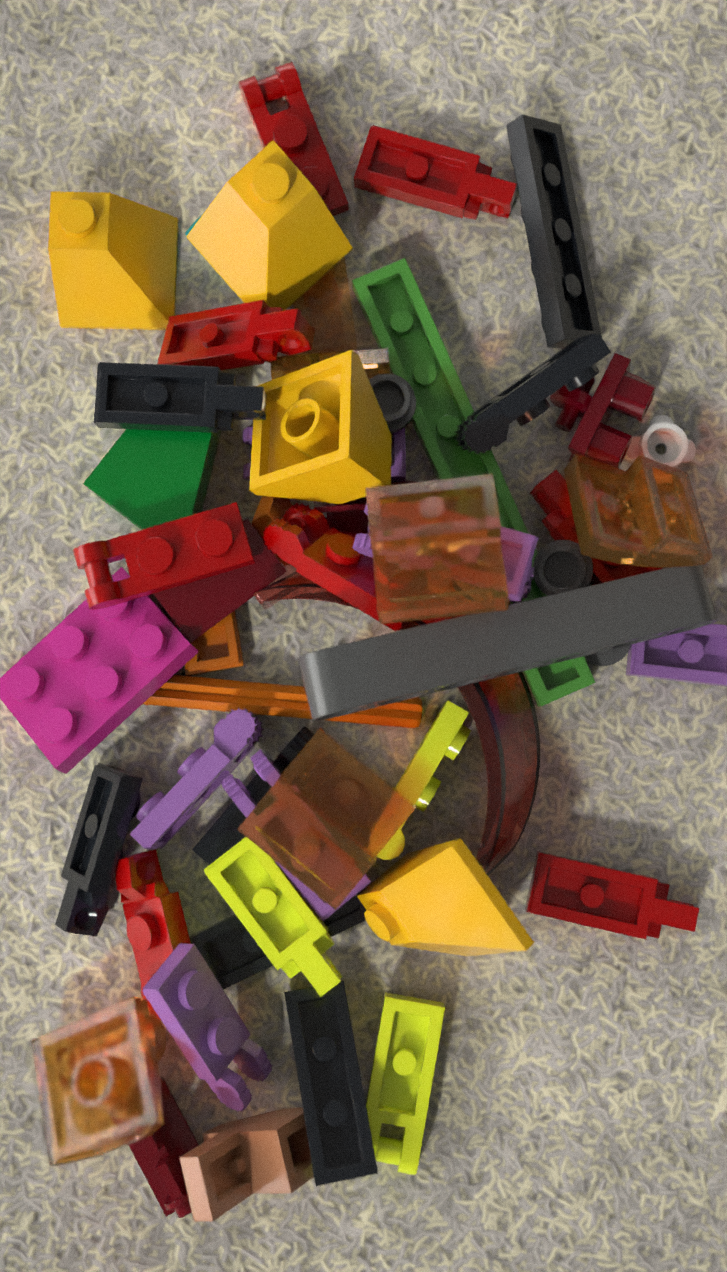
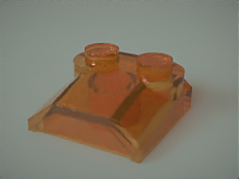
(100, 1081)

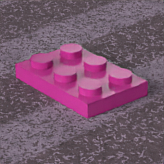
(92, 675)

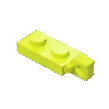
(275, 914)

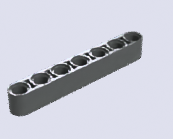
(504, 642)

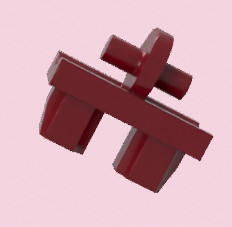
(616, 391)

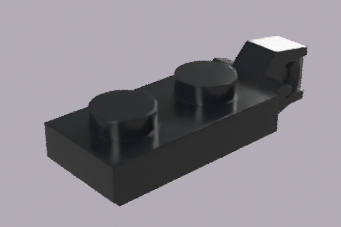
(173, 398)
(96, 848)

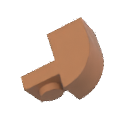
(247, 1158)

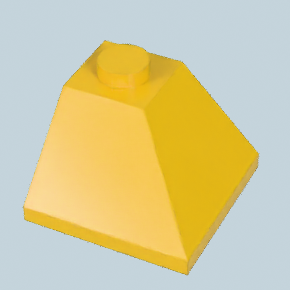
(269, 232)
(112, 262)
(321, 435)
(443, 905)

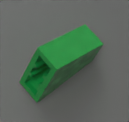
(156, 475)

